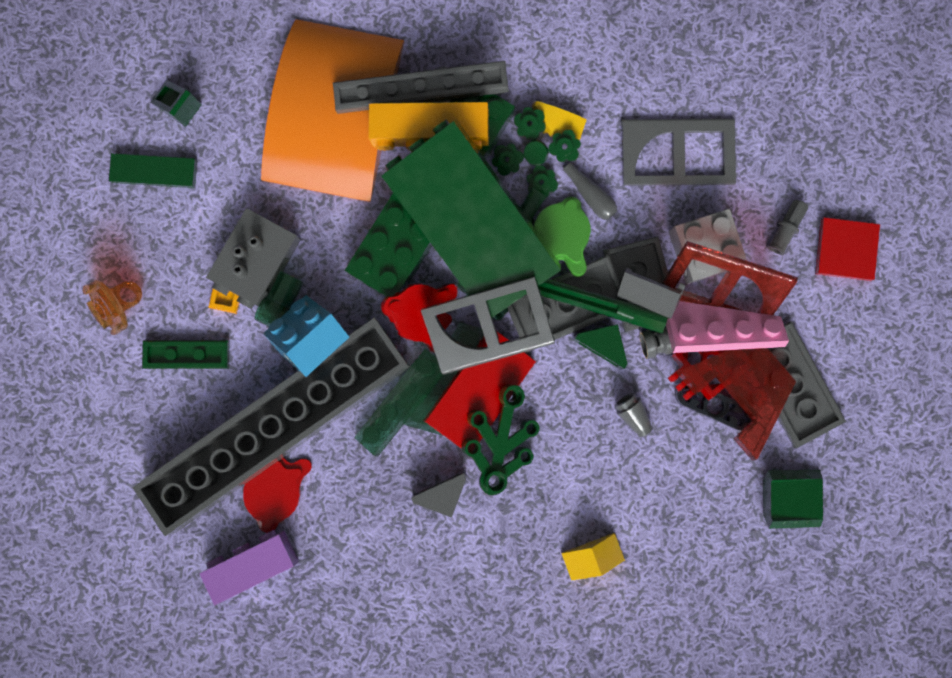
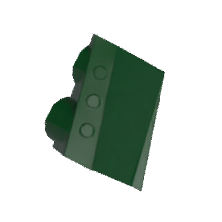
(793, 498)

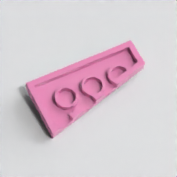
(717, 328)

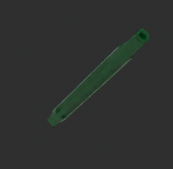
(604, 305)

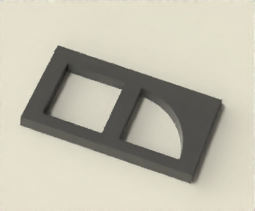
(639, 132)
(458, 356)

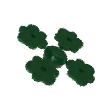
(536, 151)

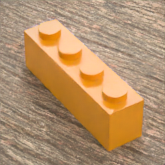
(406, 123)

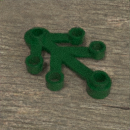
(500, 443)

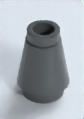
(633, 413)

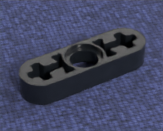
(730, 422)

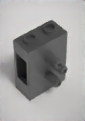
(252, 259)

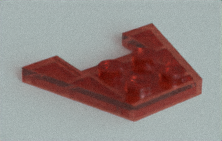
(754, 381)

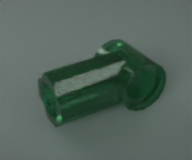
(279, 299)

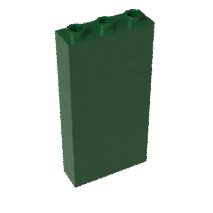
(469, 215)

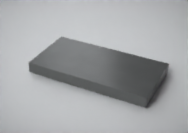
(563, 317)
(810, 406)

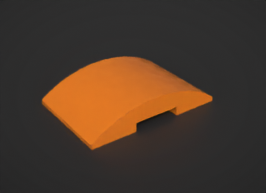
(304, 135)

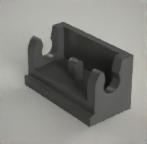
(649, 293)

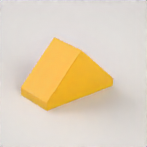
(593, 558)

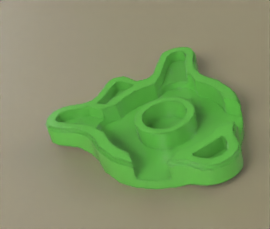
(566, 233)

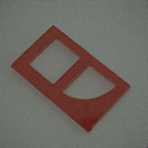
(772, 283)

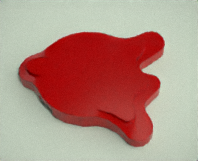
(406, 306)
(275, 492)

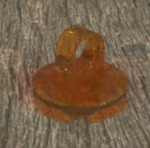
(108, 306)

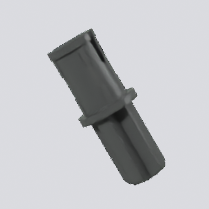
(788, 227)

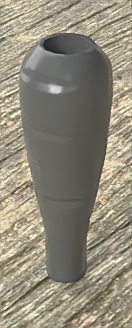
(595, 197)

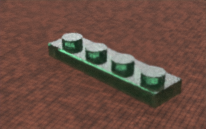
(400, 403)

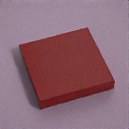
(847, 249)

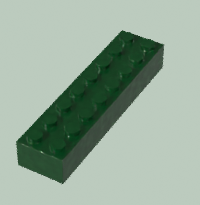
(395, 242)

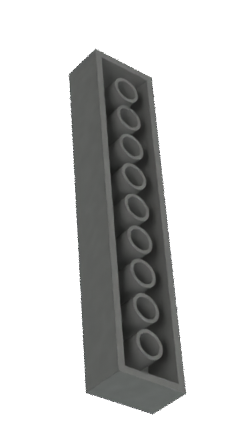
(270, 429)

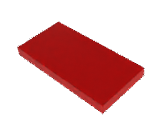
(476, 390)

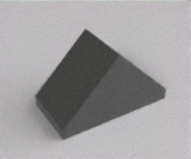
(442, 496)

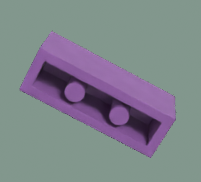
(248, 566)

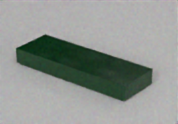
(153, 170)
(185, 354)

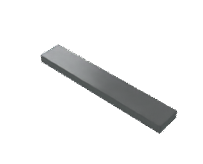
(421, 86)

